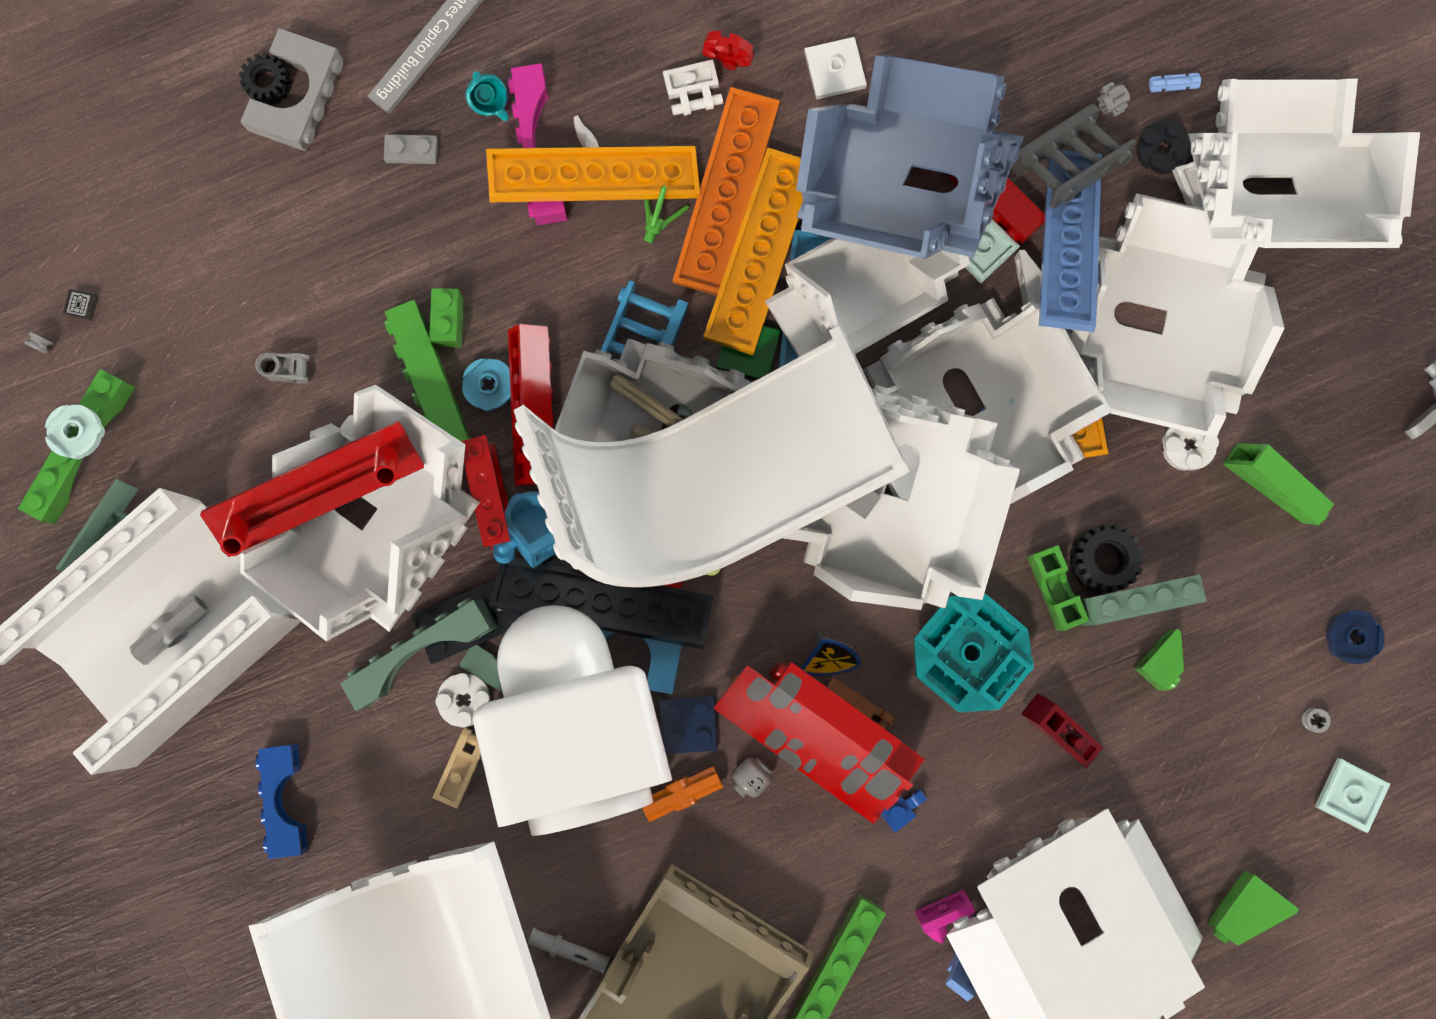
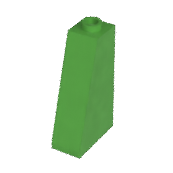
(1279, 482)

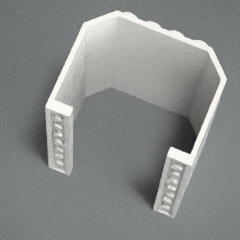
(112, 599)

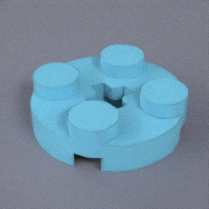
(473, 384)

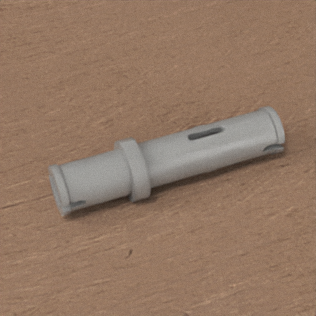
(568, 950)

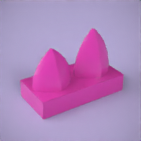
(937, 915)

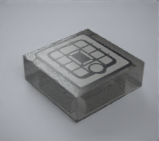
(80, 304)

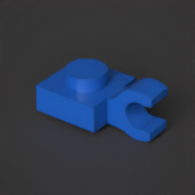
(901, 811)

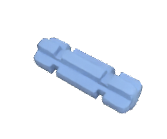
(1174, 82)

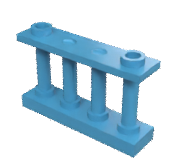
(674, 314)

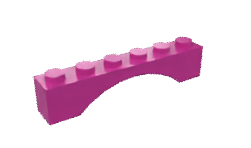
(531, 94)

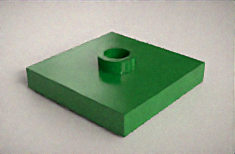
(754, 365)

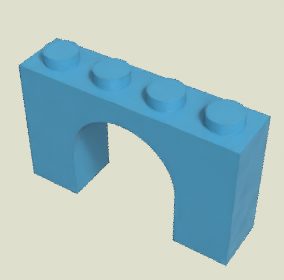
(663, 664)

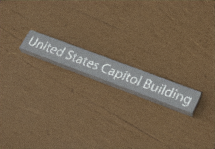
(422, 53)

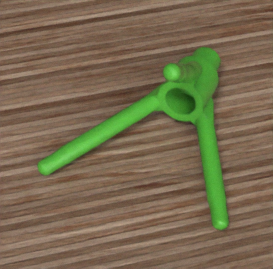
(653, 222)

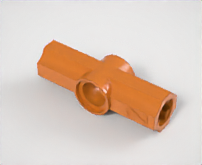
(683, 793)

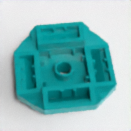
(1000, 661)

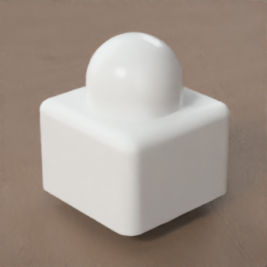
(571, 731)

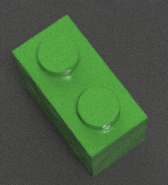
(446, 318)

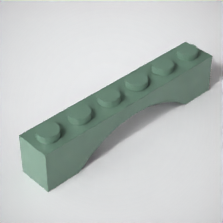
(374, 682)

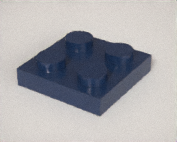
(688, 725)

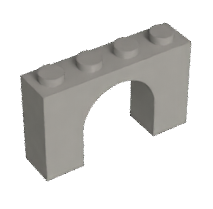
(297, 123)

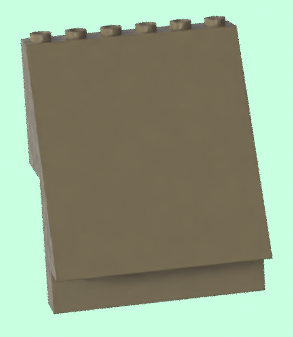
(697, 960)

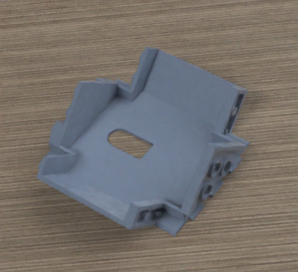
(913, 118)

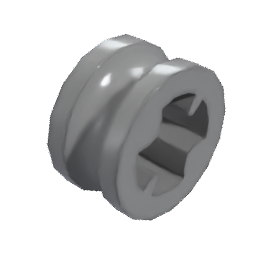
(38, 343)
(1324, 724)

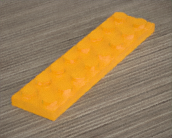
(591, 173)
(757, 255)

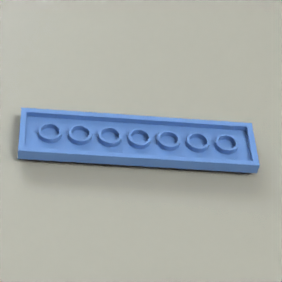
(1070, 254)

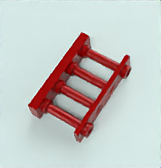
(488, 488)

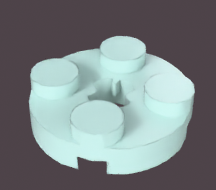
(77, 416)

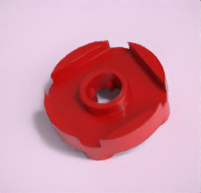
(730, 51)

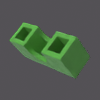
(1050, 574)

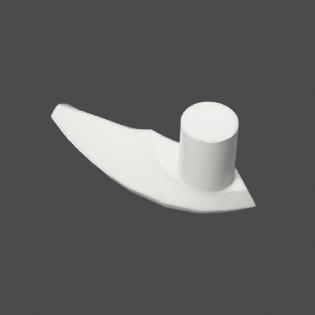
(584, 135)

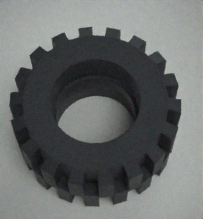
(1127, 552)

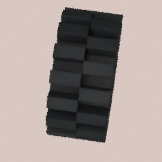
(255, 69)

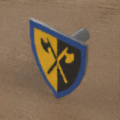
(830, 657)

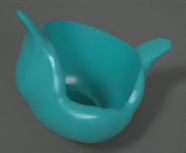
(487, 95)

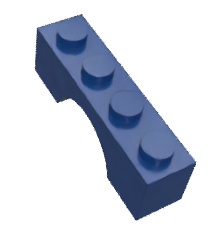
(283, 834)

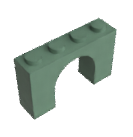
(1144, 600)

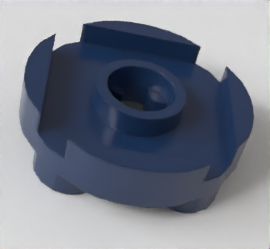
(1339, 637)

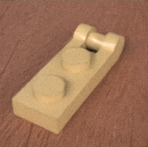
(458, 771)

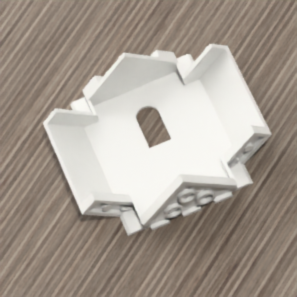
(1345, 183)
(1215, 326)
(1002, 362)
(939, 537)
(344, 575)
(1031, 962)

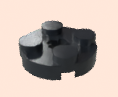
(1170, 134)

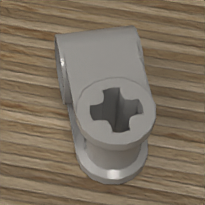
(289, 367)

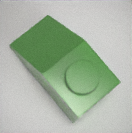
(1163, 662)

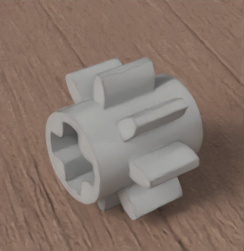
(1113, 99)

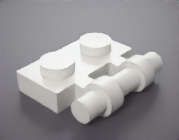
(691, 80)

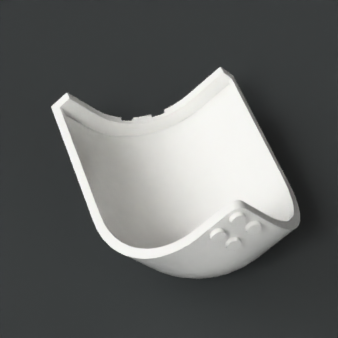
(405, 946)

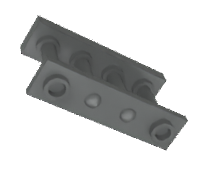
(1067, 134)

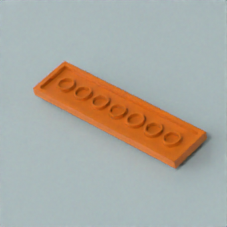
(726, 189)

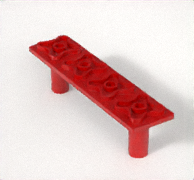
(312, 489)

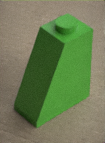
(1249, 910)

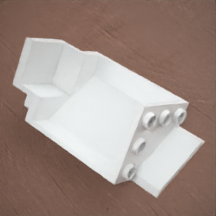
(860, 290)

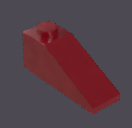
(1062, 729)

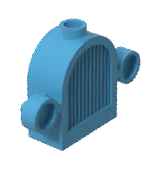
(526, 530)

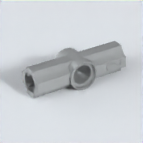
(169, 629)

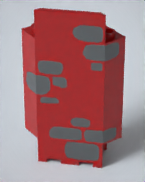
(822, 737)

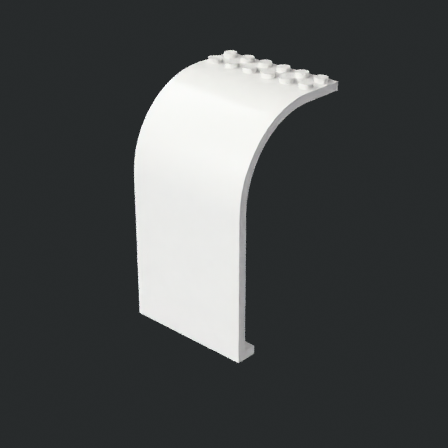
(719, 479)

